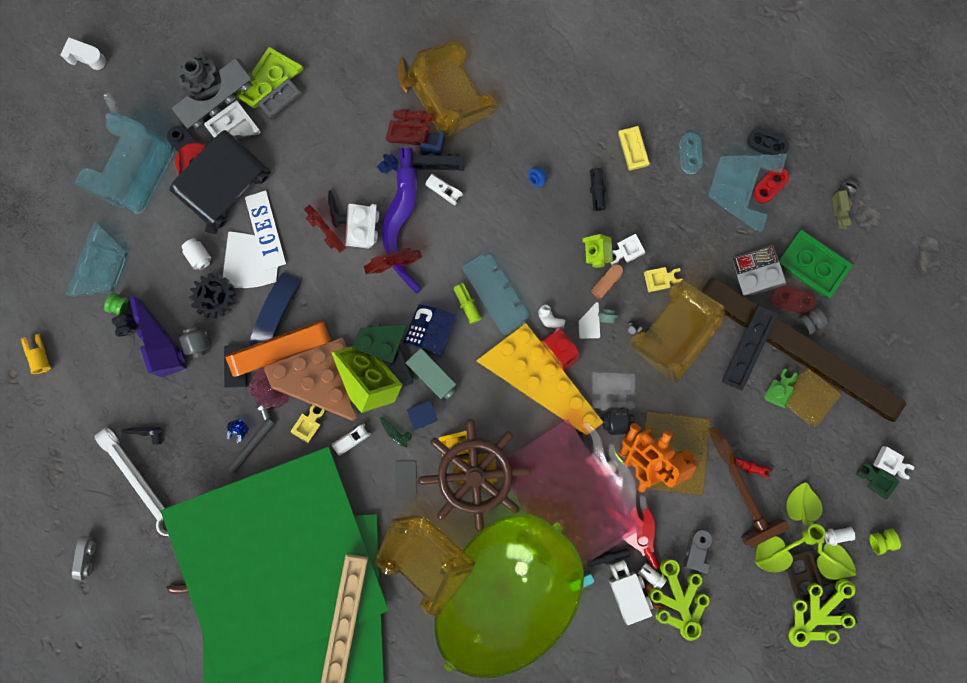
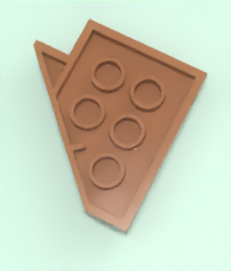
(313, 379)

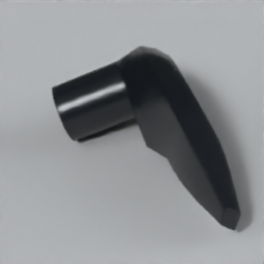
(336, 219)
(637, 327)
(144, 431)

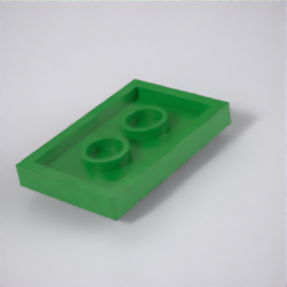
(814, 264)

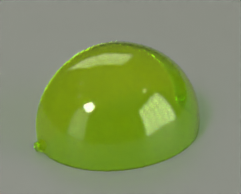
(514, 599)

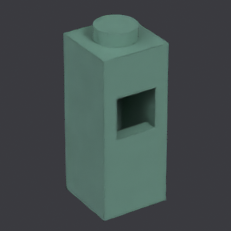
(432, 375)

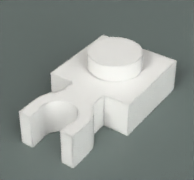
(628, 249)
(892, 462)

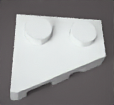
(234, 120)

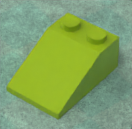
(366, 379)

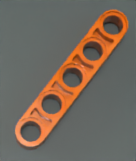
(278, 348)

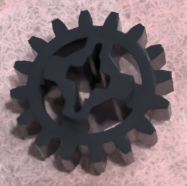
(204, 298)

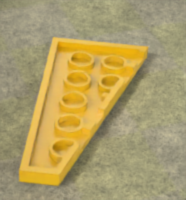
(534, 372)

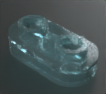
(689, 152)

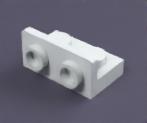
(361, 226)

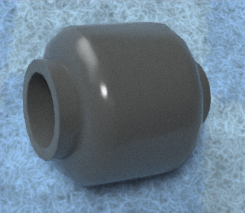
(194, 341)

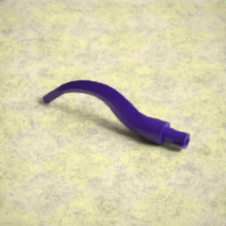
(400, 210)

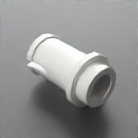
(840, 535)
(652, 576)

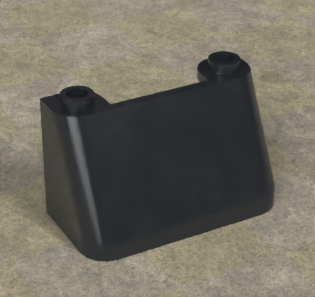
(218, 178)

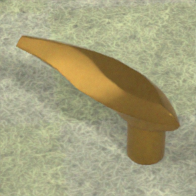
(403, 79)

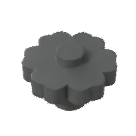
(196, 74)

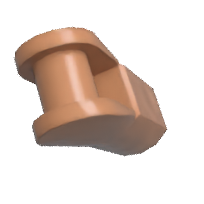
(607, 281)

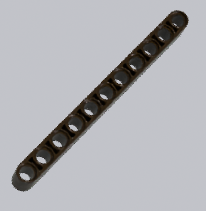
(811, 355)

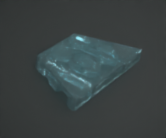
(98, 264)

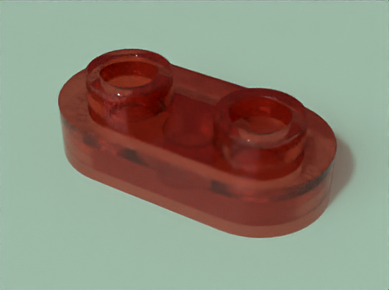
(794, 300)

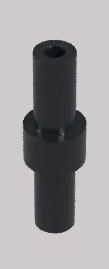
(609, 557)

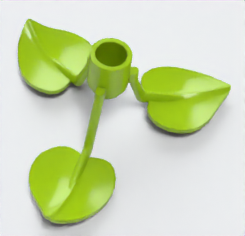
(805, 506)

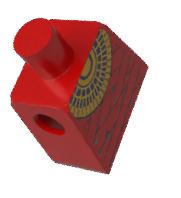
(561, 348)

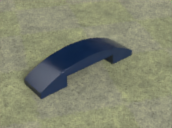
(274, 308)

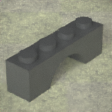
(234, 78)

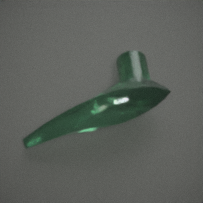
(395, 435)

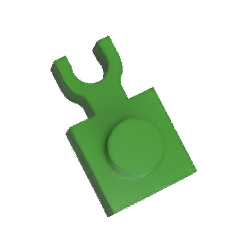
(781, 392)

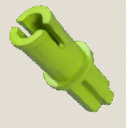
(467, 303)

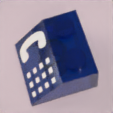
(430, 329)

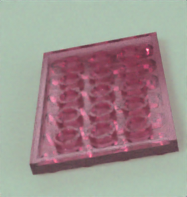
(572, 491)

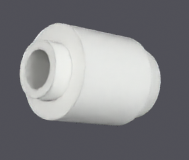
(196, 254)

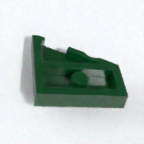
(380, 341)

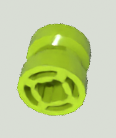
(885, 541)

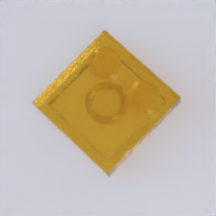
(812, 397)

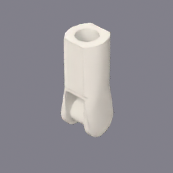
(442, 187)
(348, 441)

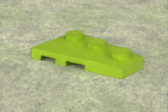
(268, 75)

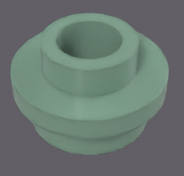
(608, 316)

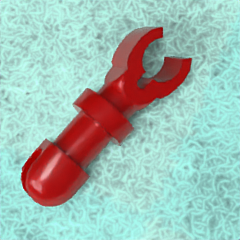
(751, 467)

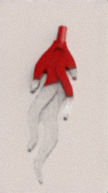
(626, 490)

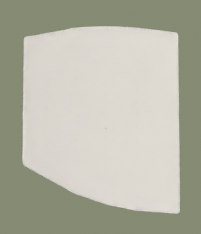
(244, 264)

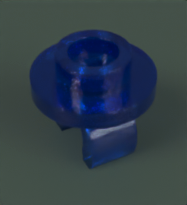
(390, 162)
(238, 428)

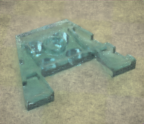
(735, 182)

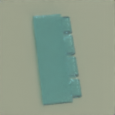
(497, 300)

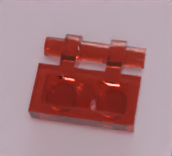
(409, 132)

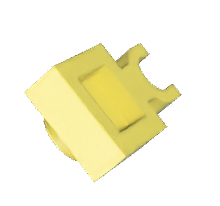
(659, 279)
(307, 426)

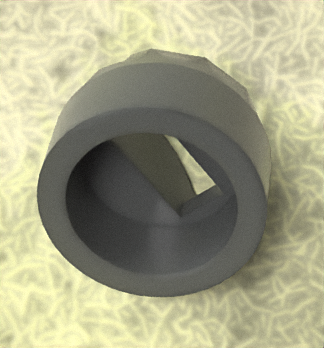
(850, 190)

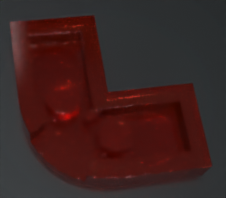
(316, 220)
(400, 258)

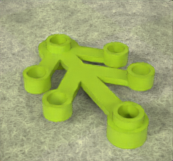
(681, 602)
(819, 615)

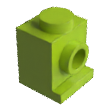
(598, 250)

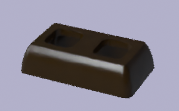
(811, 574)

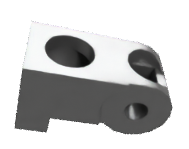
(696, 551)

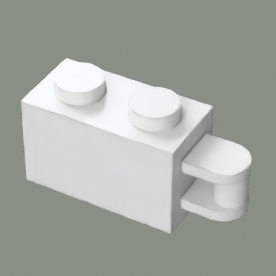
(629, 594)

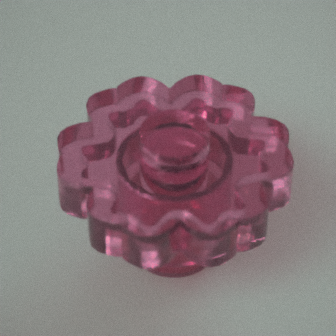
(264, 393)

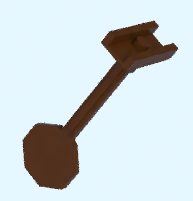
(764, 530)

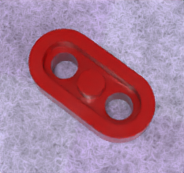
(770, 186)

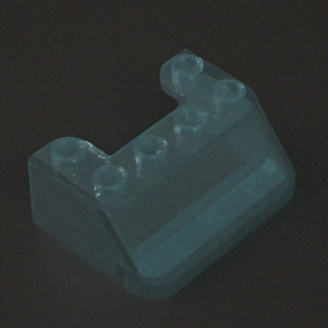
(132, 167)

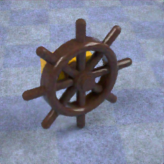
(474, 471)

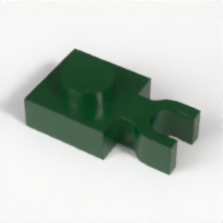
(880, 482)

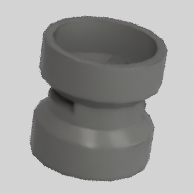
(811, 322)

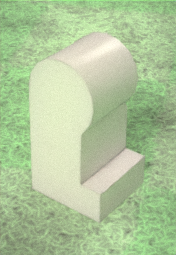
(79, 51)

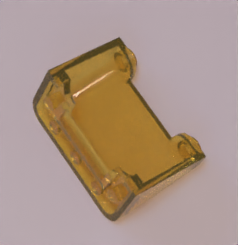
(447, 88)
(680, 331)
(425, 559)

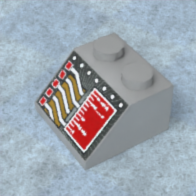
(759, 271)

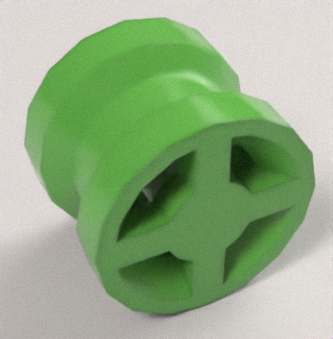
(117, 305)

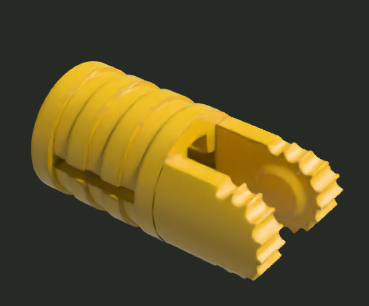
(36, 357)

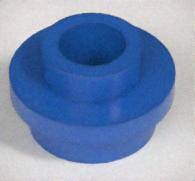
(537, 176)

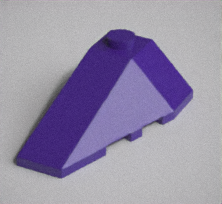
(159, 350)

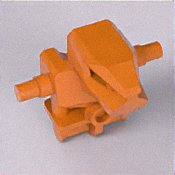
(655, 459)

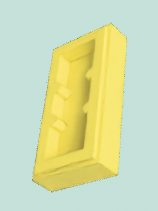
(633, 148)

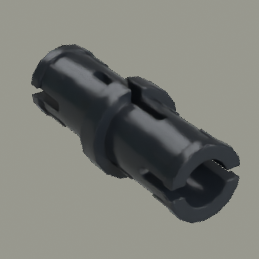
(597, 189)

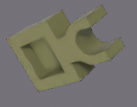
(841, 206)

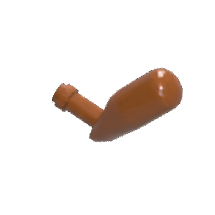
(648, 587)

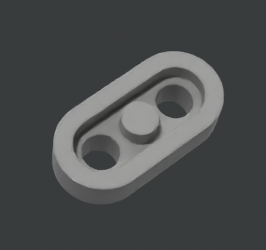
(82, 560)

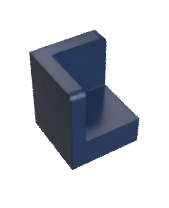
(434, 144)
(422, 415)

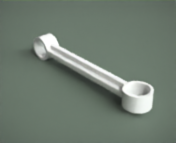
(110, 443)

